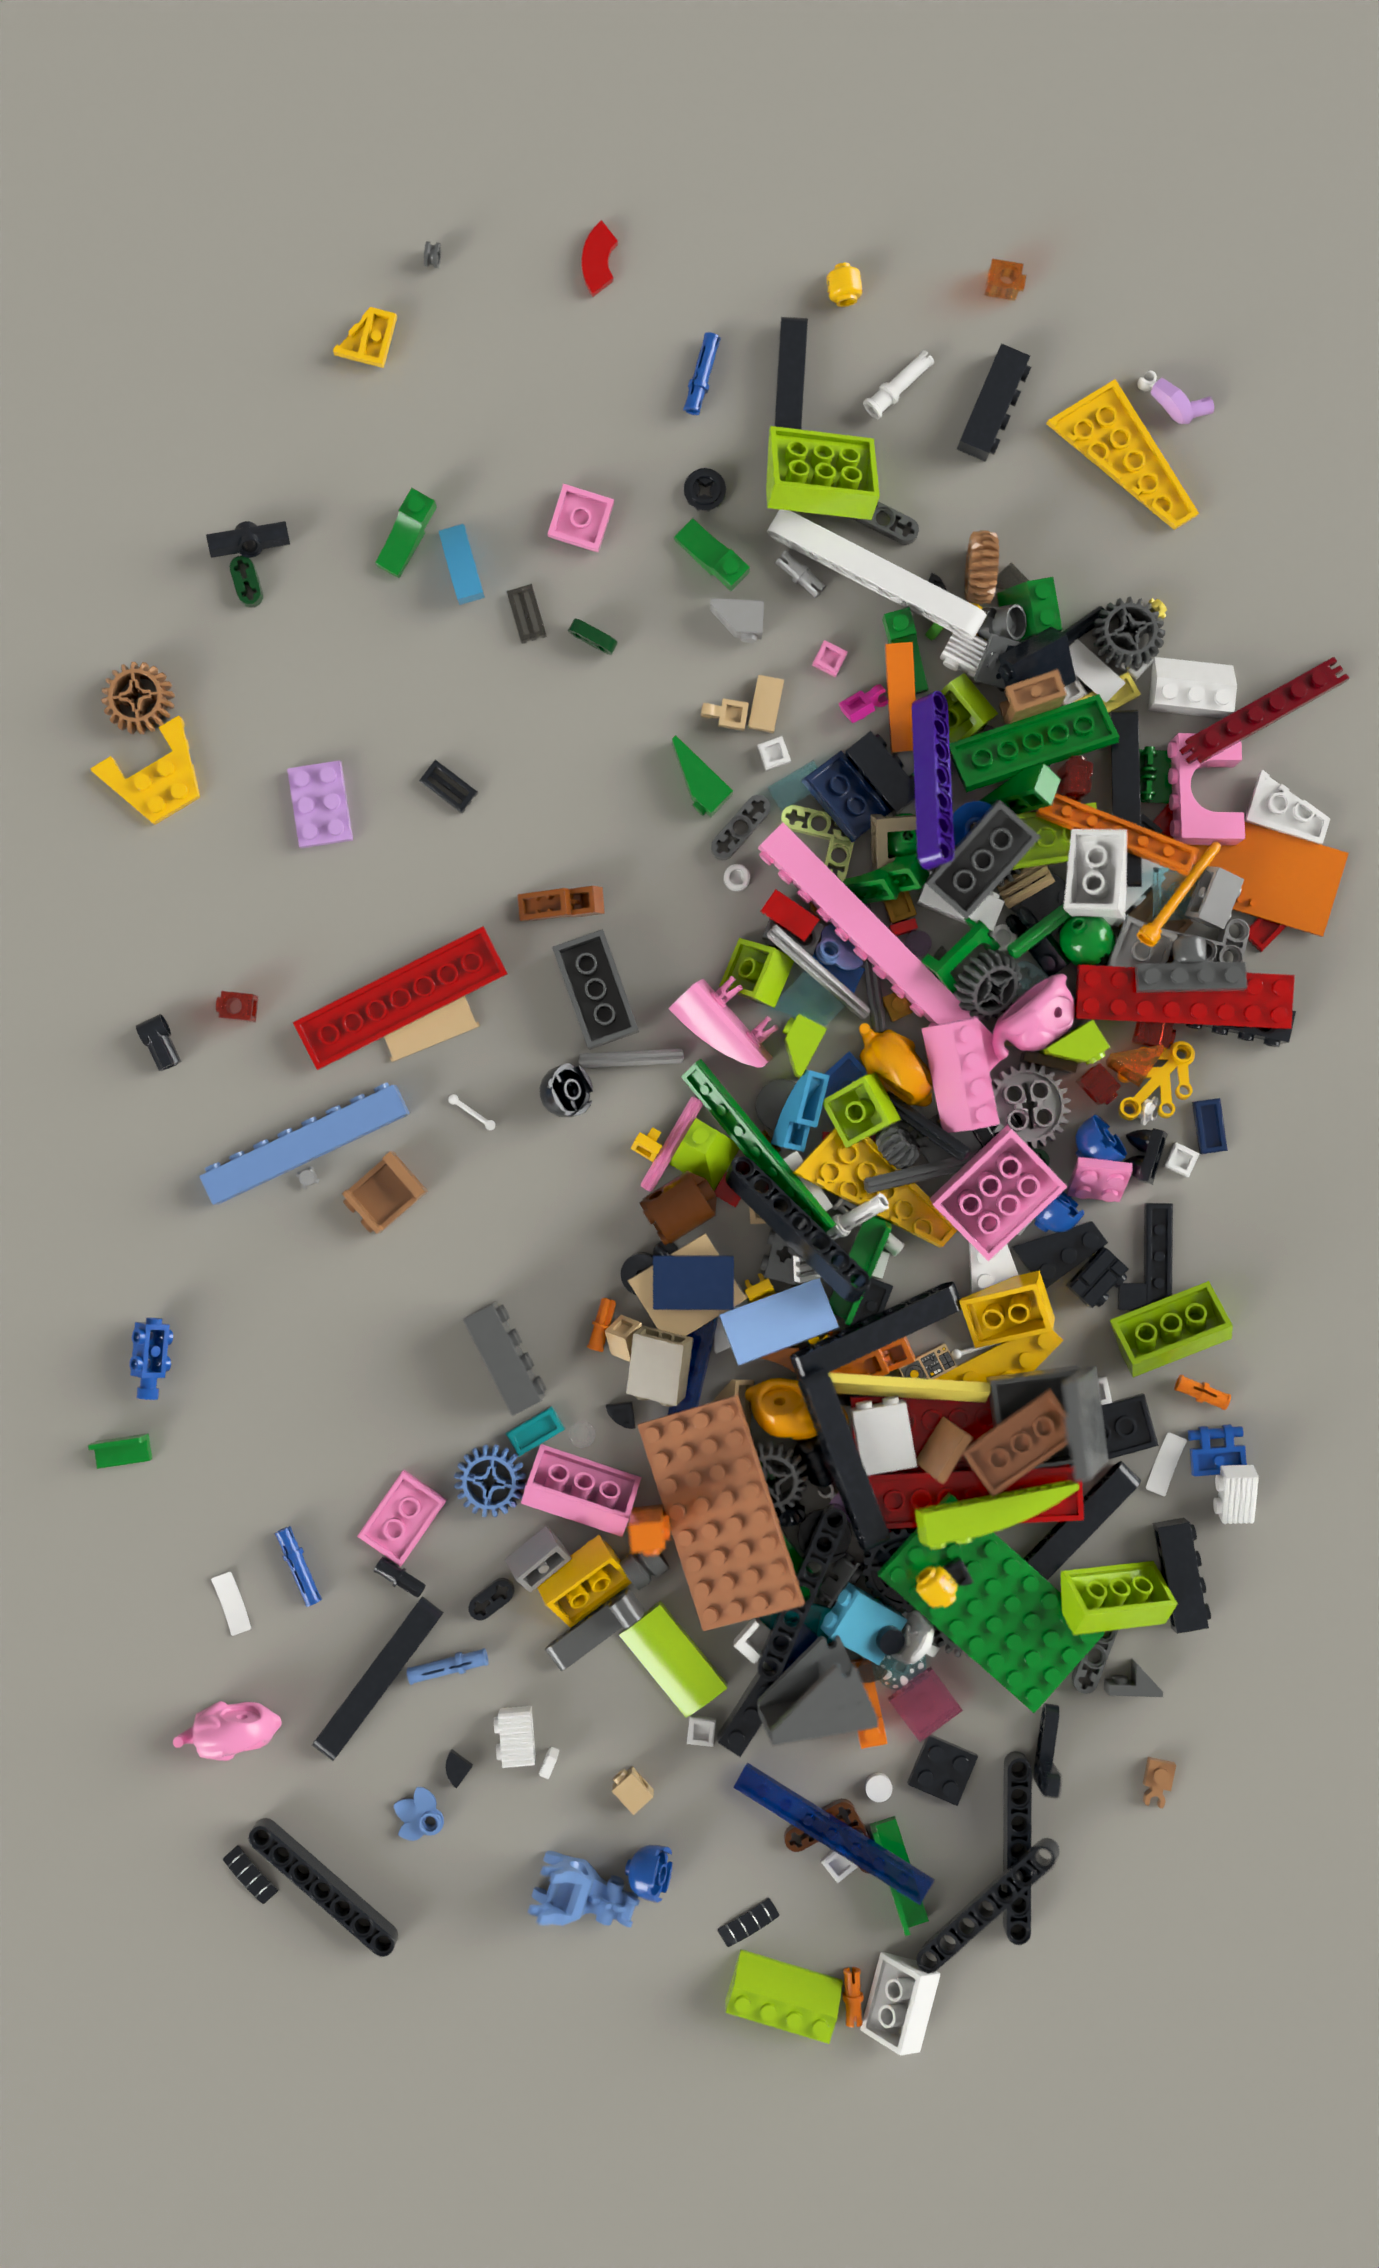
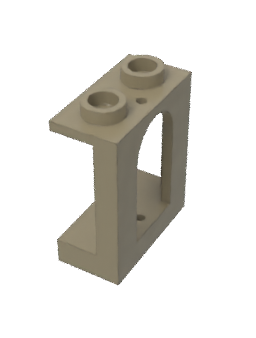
(879, 841)

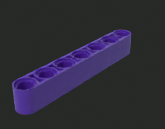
(932, 780)

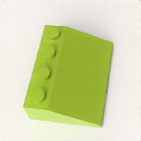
(821, 473)

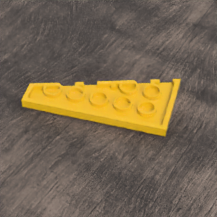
(1119, 444)
(843, 1174)
(1006, 1358)

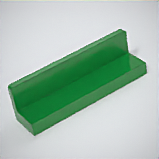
(866, 1253)
(888, 1836)

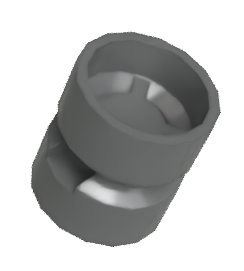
(1003, 621)
(641, 1567)

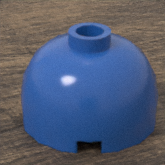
(1097, 1142)
(1059, 1215)
(649, 1872)

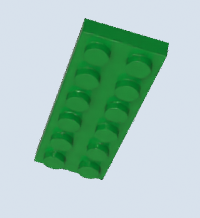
(1032, 742)

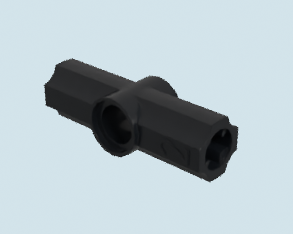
(248, 539)

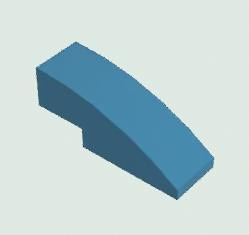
(461, 564)
(801, 1111)

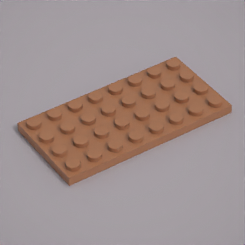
(721, 1513)

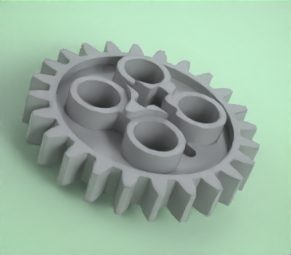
(1051, 1103)

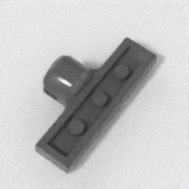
(1190, 971)

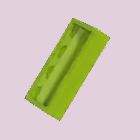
(674, 1660)

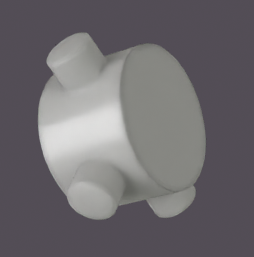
(307, 1177)

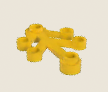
(1161, 1077)

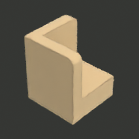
(620, 1336)

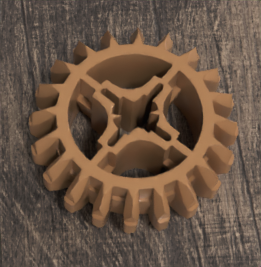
(981, 567)
(133, 677)

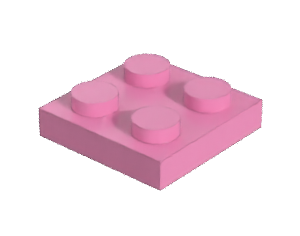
(580, 518)
(1099, 1179)

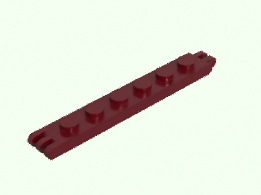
(1263, 711)

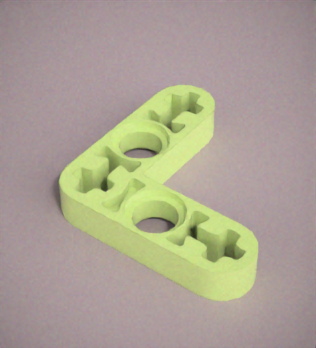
(836, 840)

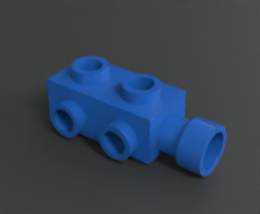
(150, 1355)

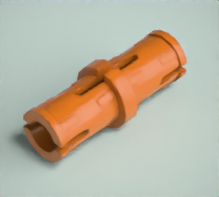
(1202, 1392)
(852, 1997)

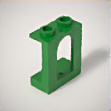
(943, 967)

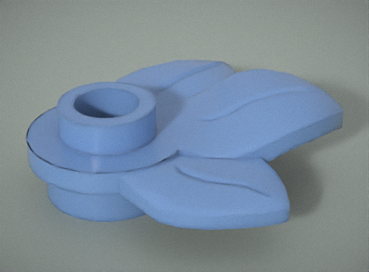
(841, 951)
(414, 1814)

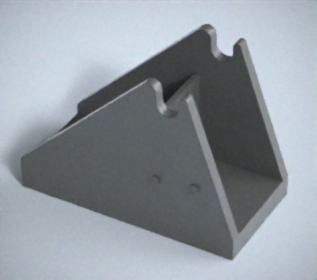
(816, 1697)

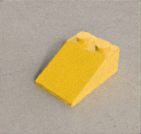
(1008, 1310)

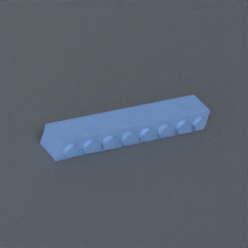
(304, 1144)

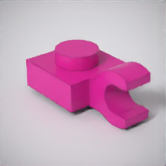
(860, 704)

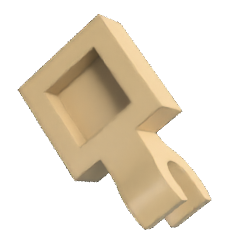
(731, 713)

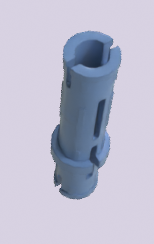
(447, 1666)

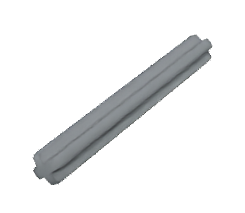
(818, 972)

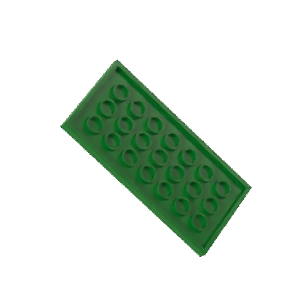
(1003, 1620)

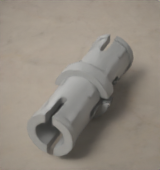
(800, 574)

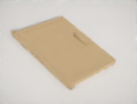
(432, 1029)
(680, 1321)

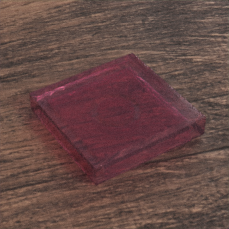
(925, 1704)

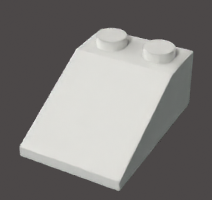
(1097, 873)

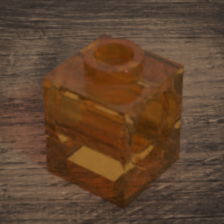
(999, 289)

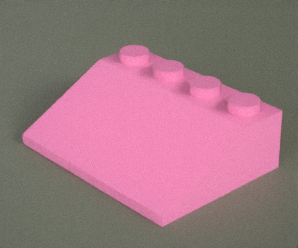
(997, 1192)

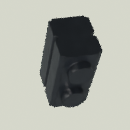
(1098, 1277)

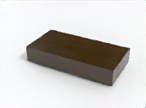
(1049, 1062)

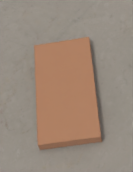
(1018, 1443)

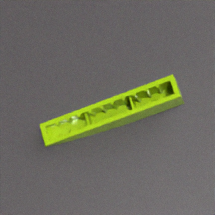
(986, 1514)

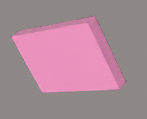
(402, 1518)

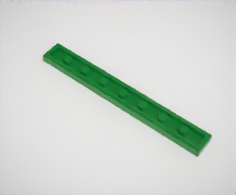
(751, 1140)

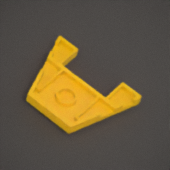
(161, 786)

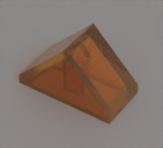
(1134, 1064)

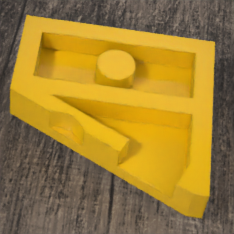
(369, 338)

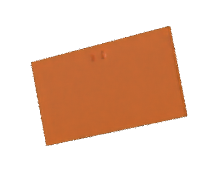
(1283, 877)

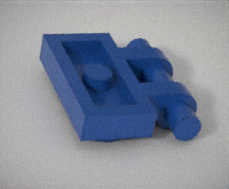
(1208, 1459)

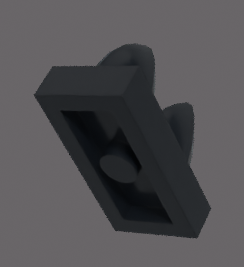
(1152, 1144)

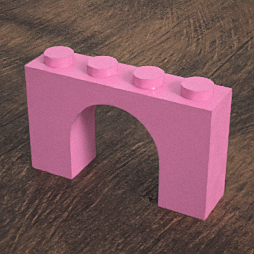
(1190, 820)

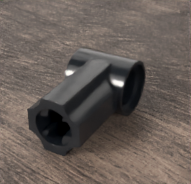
(156, 1035)

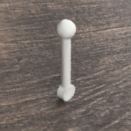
(489, 1124)
(956, 1354)

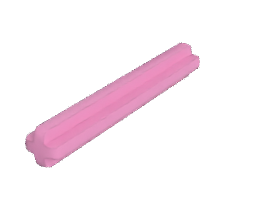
(671, 1144)

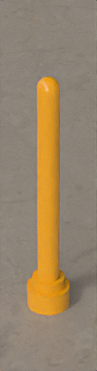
(1150, 933)

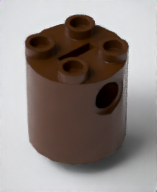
(680, 1206)

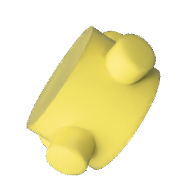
(1158, 605)

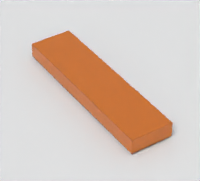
(900, 694)

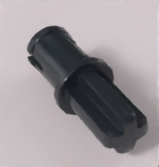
(399, 1577)

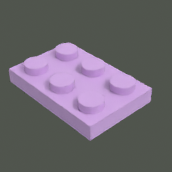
(320, 804)

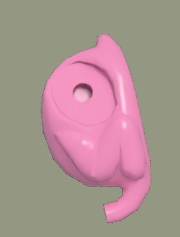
(1036, 1017)
(230, 1729)

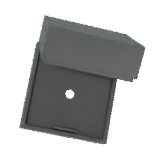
(1080, 1397)

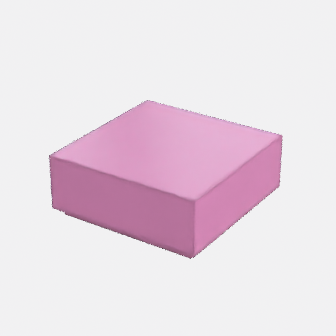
(830, 658)

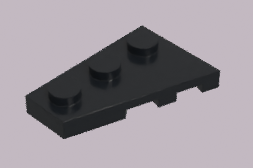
(1060, 1251)

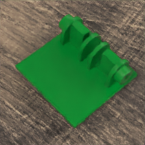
(1154, 775)

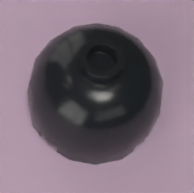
(566, 1090)

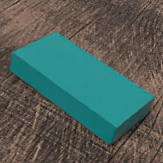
(535, 1431)

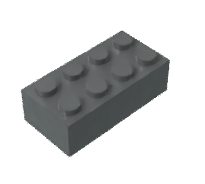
(982, 859)
(595, 989)
(504, 1357)

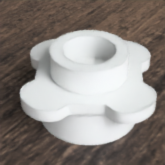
(1148, 1110)

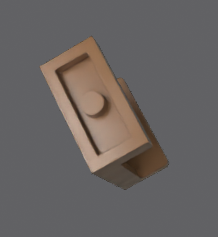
(1033, 697)
(384, 1193)

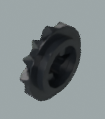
(706, 478)
(791, 1516)

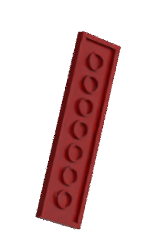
(1112, 995)
(400, 998)
(903, 1492)

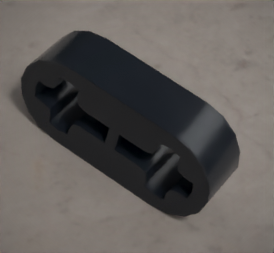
(487, 1594)

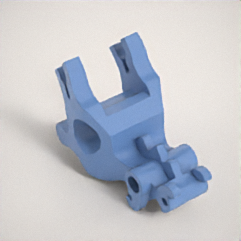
(580, 1890)

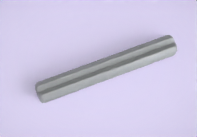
(631, 1058)

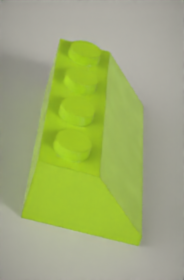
(1171, 1329)
(1115, 1597)
(784, 1996)

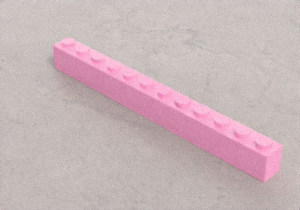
(866, 933)

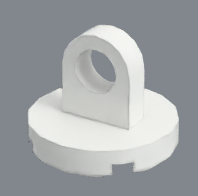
(918, 1638)

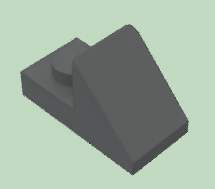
(1139, 1685)

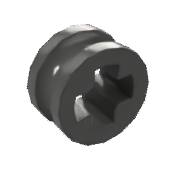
(432, 254)

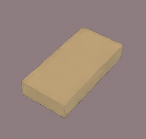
(765, 703)

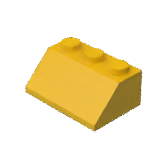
(584, 1582)

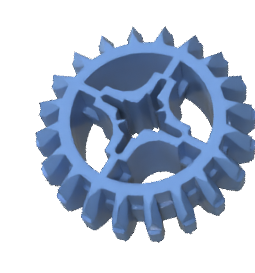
(478, 1479)

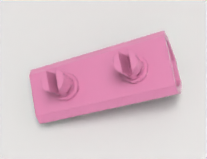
(716, 1024)

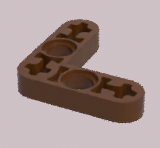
(832, 1809)

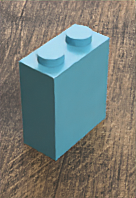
(857, 1621)

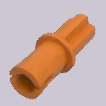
(602, 1322)

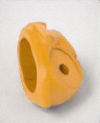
(896, 1065)
(781, 1409)

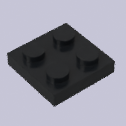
(1046, 900)
(942, 1769)

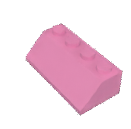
(960, 1075)
(581, 1490)

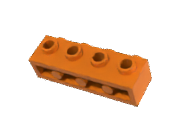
(649, 1529)

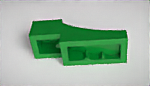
(406, 532)
(712, 554)
(901, 629)
(888, 881)

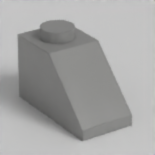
(740, 617)

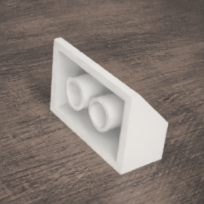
(1192, 688)
(899, 2004)

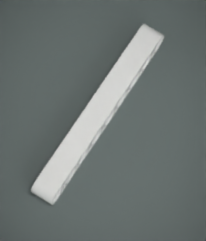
(877, 574)

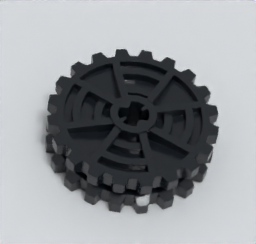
(875, 1559)

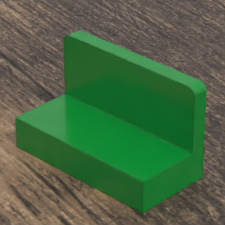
(122, 1451)

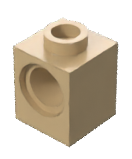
(632, 1789)

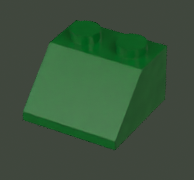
(1039, 603)

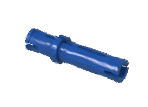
(698, 385)
(298, 1566)

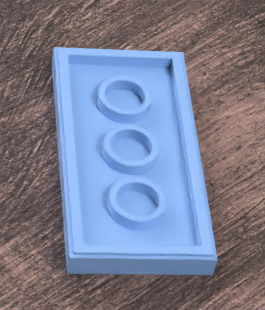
(778, 1321)

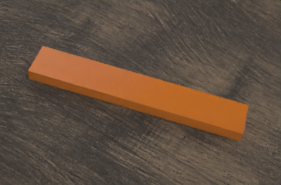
(1140, 840)

